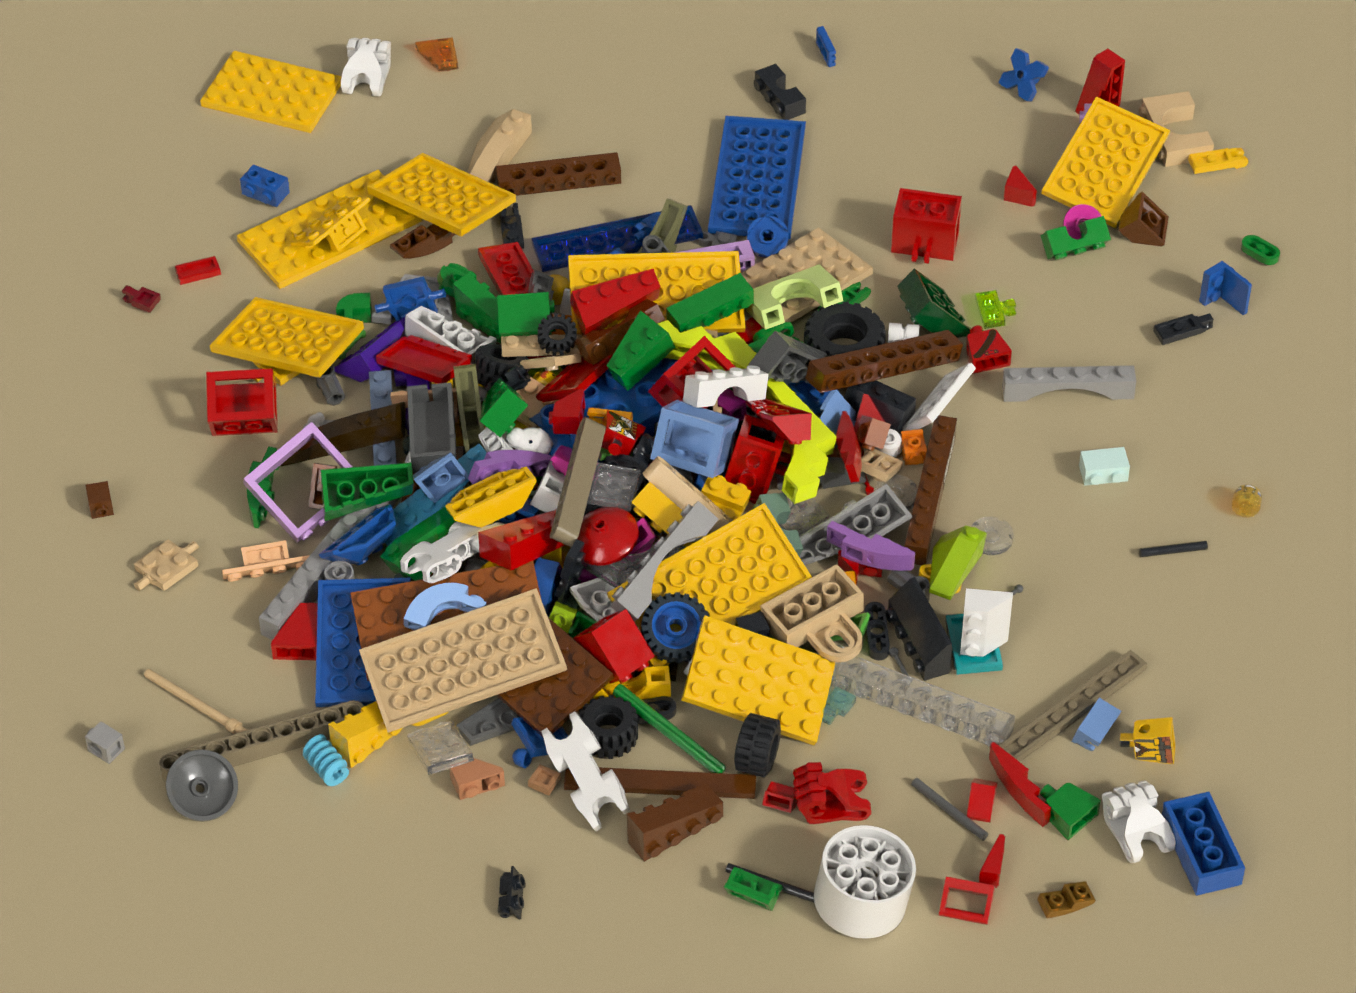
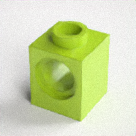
(563, 616)

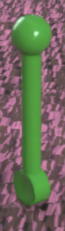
(361, 335)

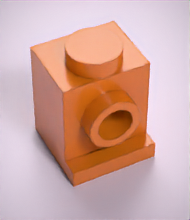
(913, 447)

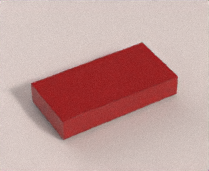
(197, 270)

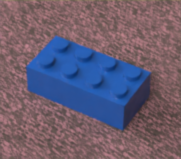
(1203, 843)

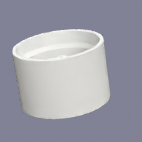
(845, 870)

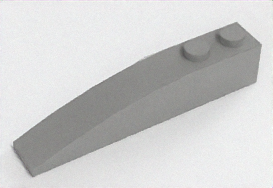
(872, 515)

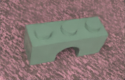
(780, 509)

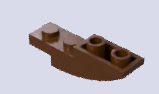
(422, 241)

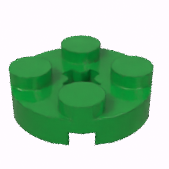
(448, 275)

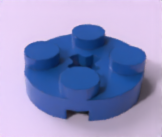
(767, 225)

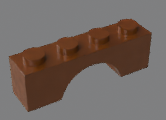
(602, 343)

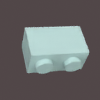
(1104, 466)

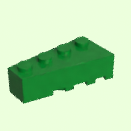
(477, 304)
(501, 408)
(363, 487)

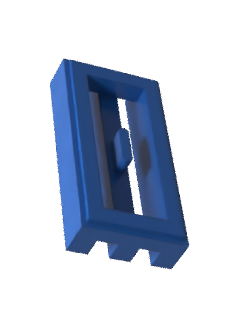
(825, 46)

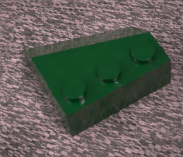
(930, 305)

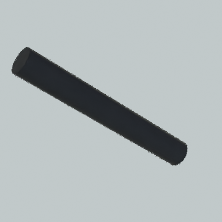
(1172, 549)

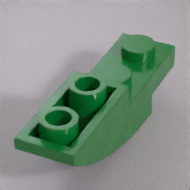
(256, 509)

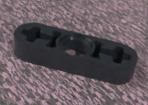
(883, 638)

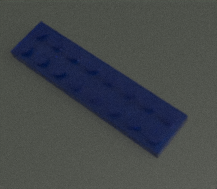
(603, 238)

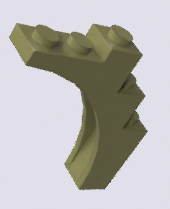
(669, 224)
(468, 406)

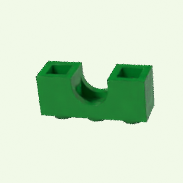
(1059, 243)

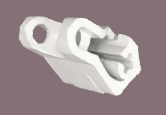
(367, 64)
(1133, 819)

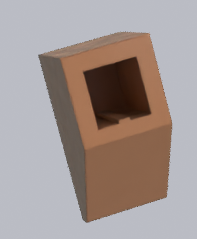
(476, 778)

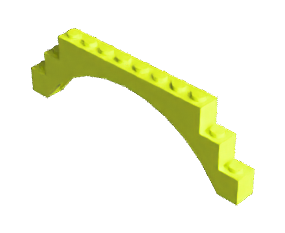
(808, 458)

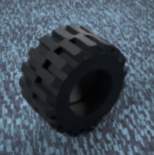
(491, 363)
(616, 713)
(757, 745)

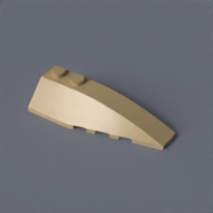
(500, 144)

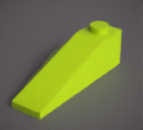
(954, 559)

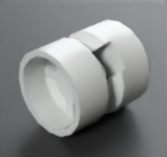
(898, 332)

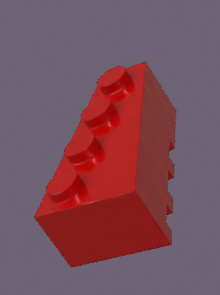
(611, 300)

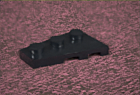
(570, 572)

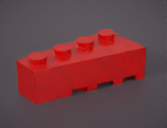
(519, 541)

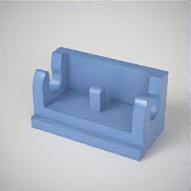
(1096, 724)

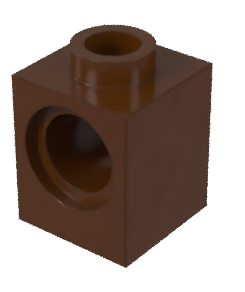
(99, 499)

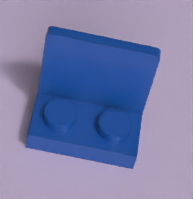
(1226, 283)

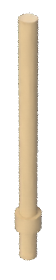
(232, 725)

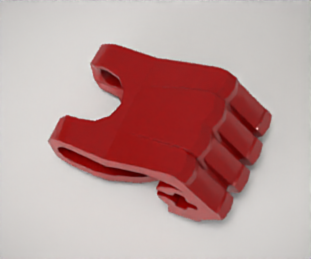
(830, 795)

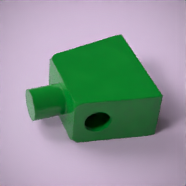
(1070, 808)

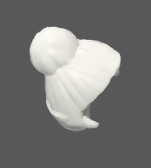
(520, 438)

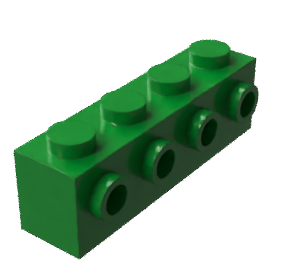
(711, 304)

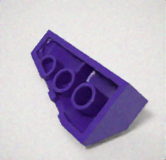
(364, 360)

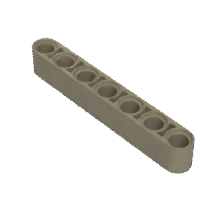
(577, 482)

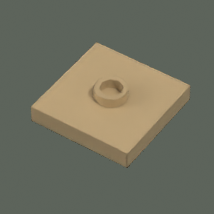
(551, 362)

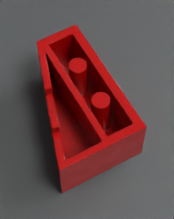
(1103, 80)

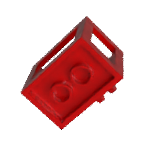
(926, 224)
(672, 383)
(242, 407)
(756, 459)

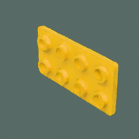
(338, 224)

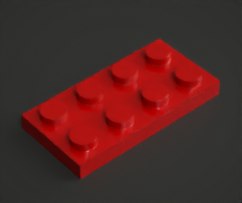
(507, 267)

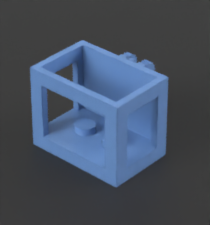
(695, 438)

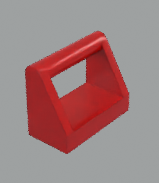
(968, 887)

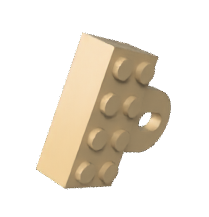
(817, 612)

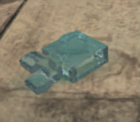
(837, 703)

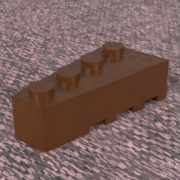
(672, 821)

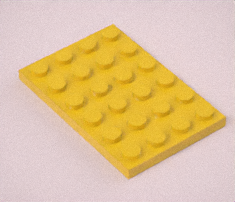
(271, 91)
(1106, 160)
(441, 194)
(287, 337)
(751, 673)

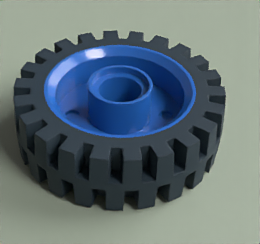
(668, 611)

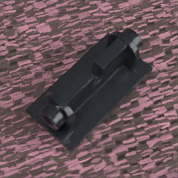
(516, 376)
(512, 886)

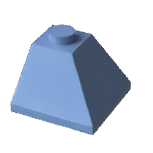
(440, 477)

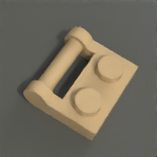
(882, 468)

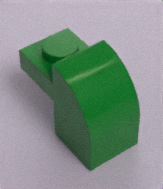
(356, 307)

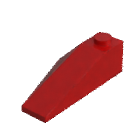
(784, 420)

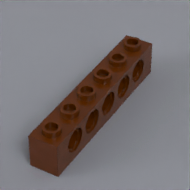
(560, 174)

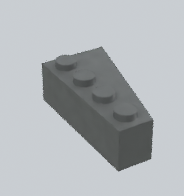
(785, 358)

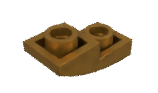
(1068, 900)

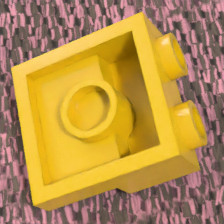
(727, 496)

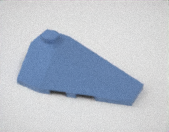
(832, 410)

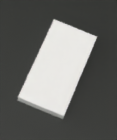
(939, 397)

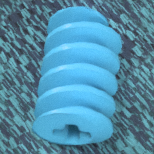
(325, 760)

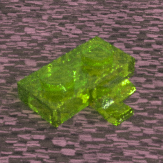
(993, 310)

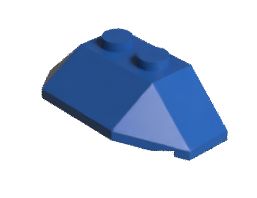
(363, 538)

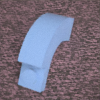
(438, 599)

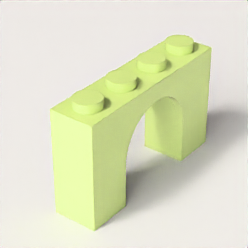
(808, 283)

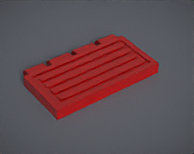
(423, 359)
(573, 378)

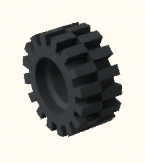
(557, 323)

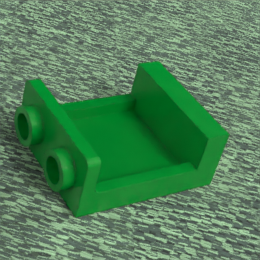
(522, 313)

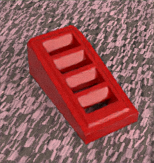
(992, 866)

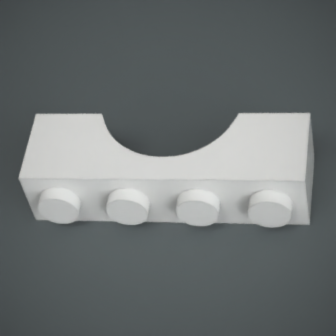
(705, 388)

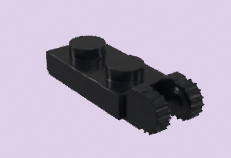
(512, 227)

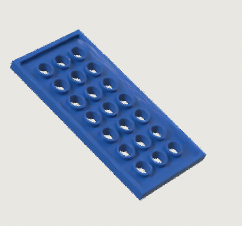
(749, 168)

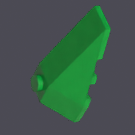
(429, 530)

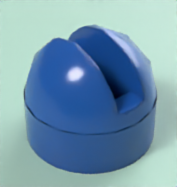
(522, 758)

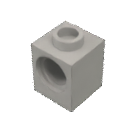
(104, 742)

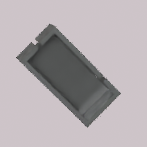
(431, 424)

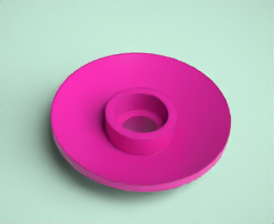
(1077, 215)

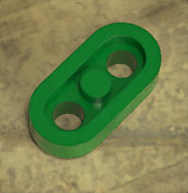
(1260, 249)

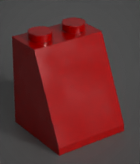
(617, 645)

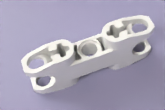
(446, 554)
(594, 787)

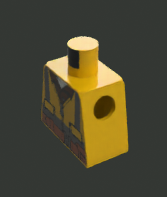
(1152, 740)

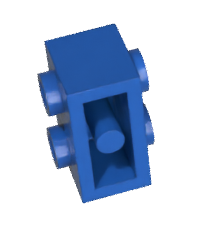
(264, 185)

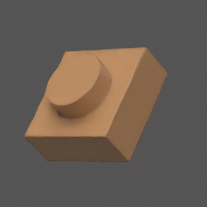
(544, 780)

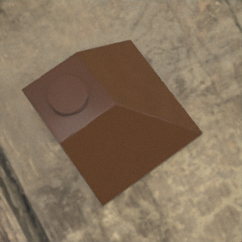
(1144, 222)

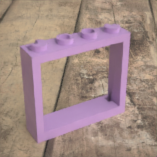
(275, 460)

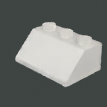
(985, 621)

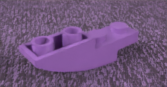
(506, 460)
(873, 552)

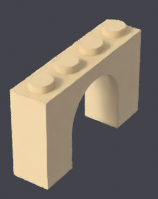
(1171, 109)

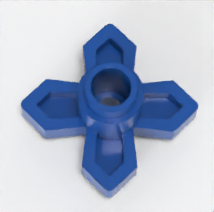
(1024, 75)

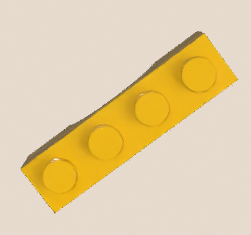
(649, 684)

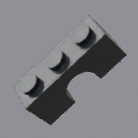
(772, 85)

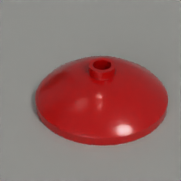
(608, 535)

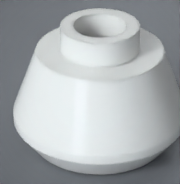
(893, 444)

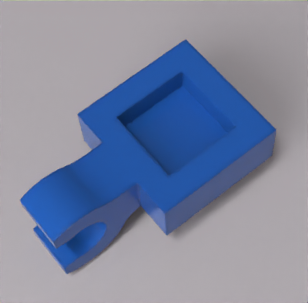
(646, 226)

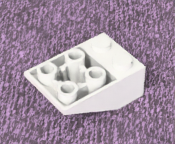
(549, 490)

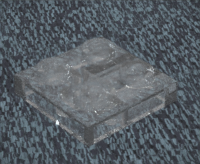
(804, 516)

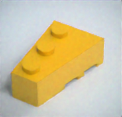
(360, 734)

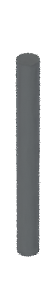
(950, 809)

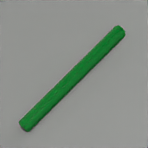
(670, 730)

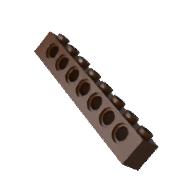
(883, 361)

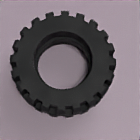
(844, 321)

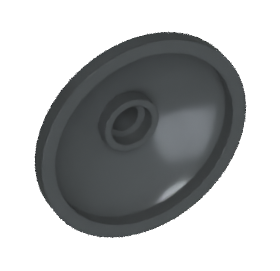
(209, 771)

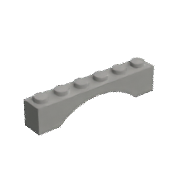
(1026, 383)
(690, 528)

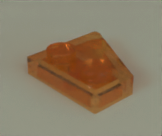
(439, 53)

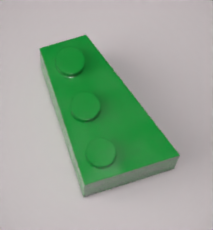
(639, 351)

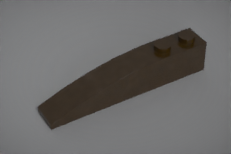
(355, 432)

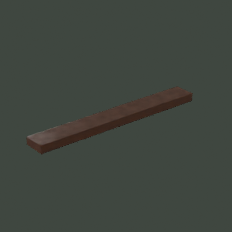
(676, 782)

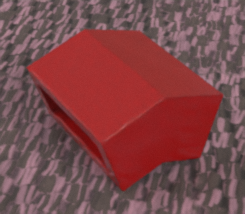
(780, 797)

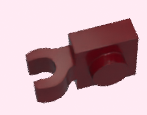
(142, 299)

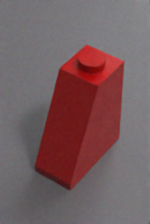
(298, 635)

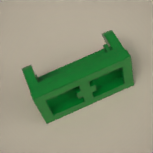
(753, 888)

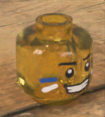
(1246, 498)

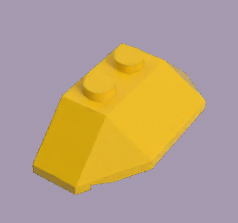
(492, 497)

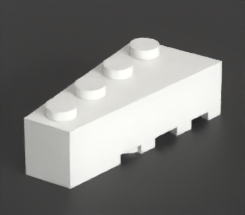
(434, 328)

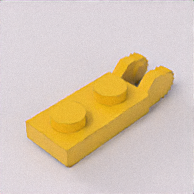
(1217, 160)

